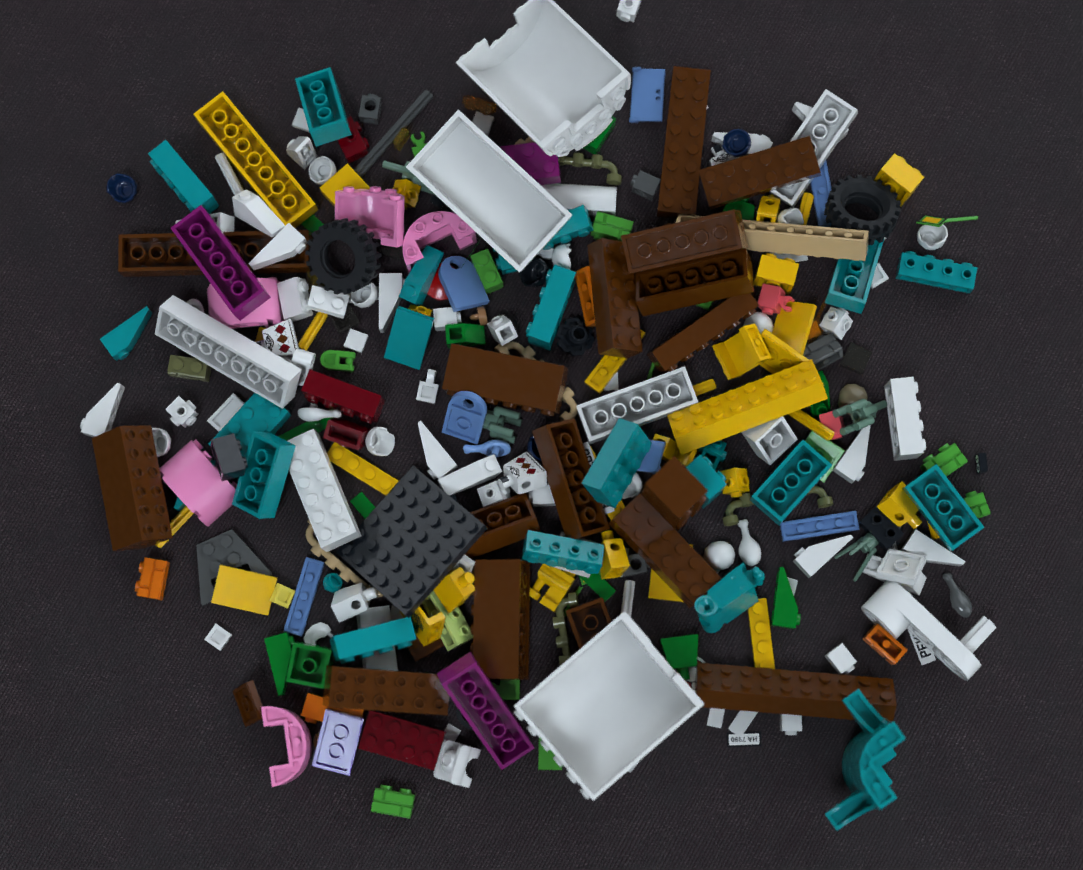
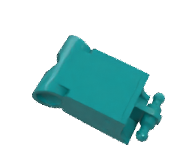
(729, 598)

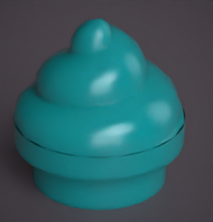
(332, 582)

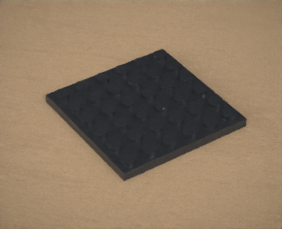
(412, 541)

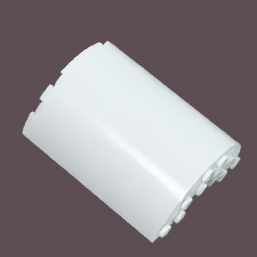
(550, 78)
(608, 706)

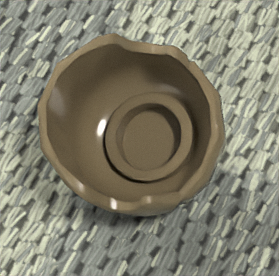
(851, 393)

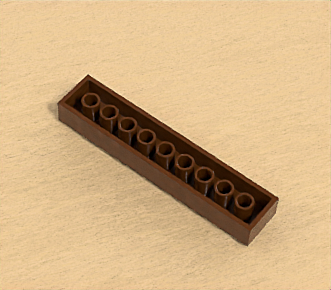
(166, 256)
(789, 691)

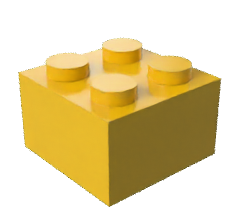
(900, 177)
(776, 272)

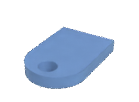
(462, 284)
(465, 419)

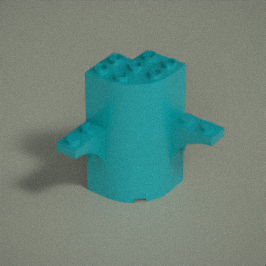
(864, 762)

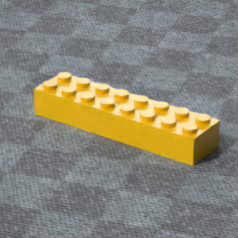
(255, 161)
(747, 406)

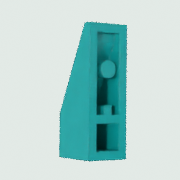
(421, 276)
(124, 337)

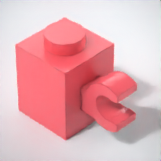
(772, 299)
(832, 423)

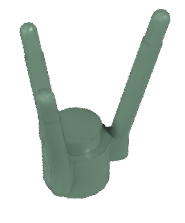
(865, 544)

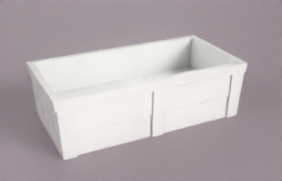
(489, 191)

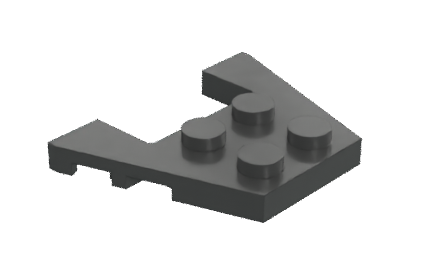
(225, 550)

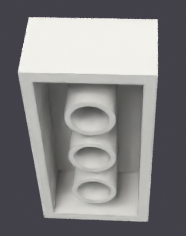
(904, 418)

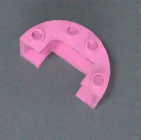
(376, 209)
(433, 228)
(266, 314)
(198, 482)
(297, 741)

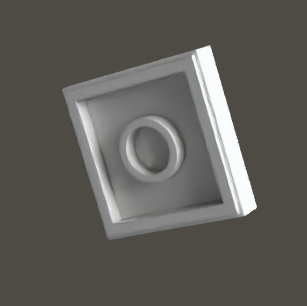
(901, 567)

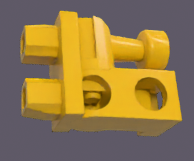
(559, 584)

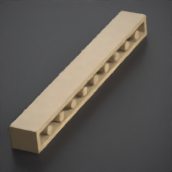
(803, 239)

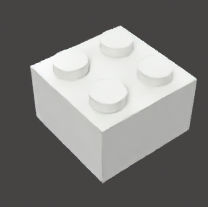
(770, 439)

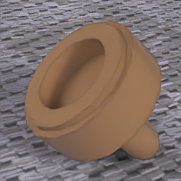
(481, 316)

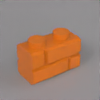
(152, 578)
(884, 644)

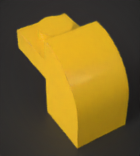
(672, 449)

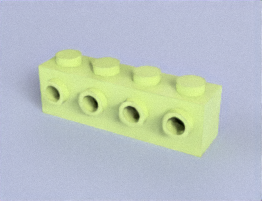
(455, 629)

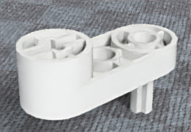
(898, 610)

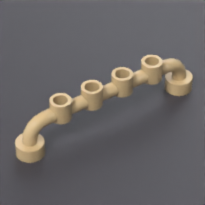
(528, 353)
(332, 561)

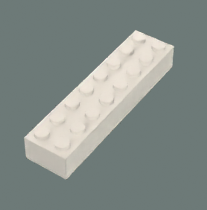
(227, 351)

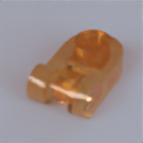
(474, 103)

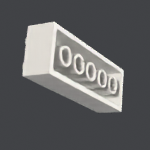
(825, 127)
(637, 404)
(321, 492)

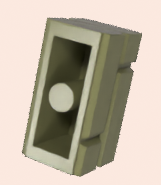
(188, 368)

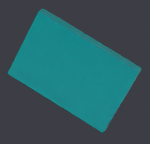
(409, 337)

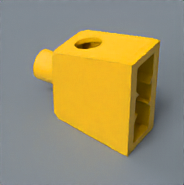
(768, 208)
(899, 507)
(614, 556)
(455, 588)

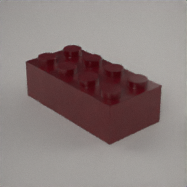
(342, 396)
(402, 740)

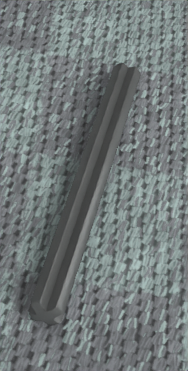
(388, 138)

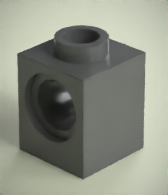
(370, 117)
(645, 185)
(643, 569)

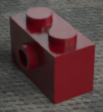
(354, 146)
(346, 433)

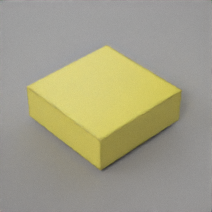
(282, 595)

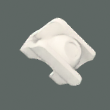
(453, 762)

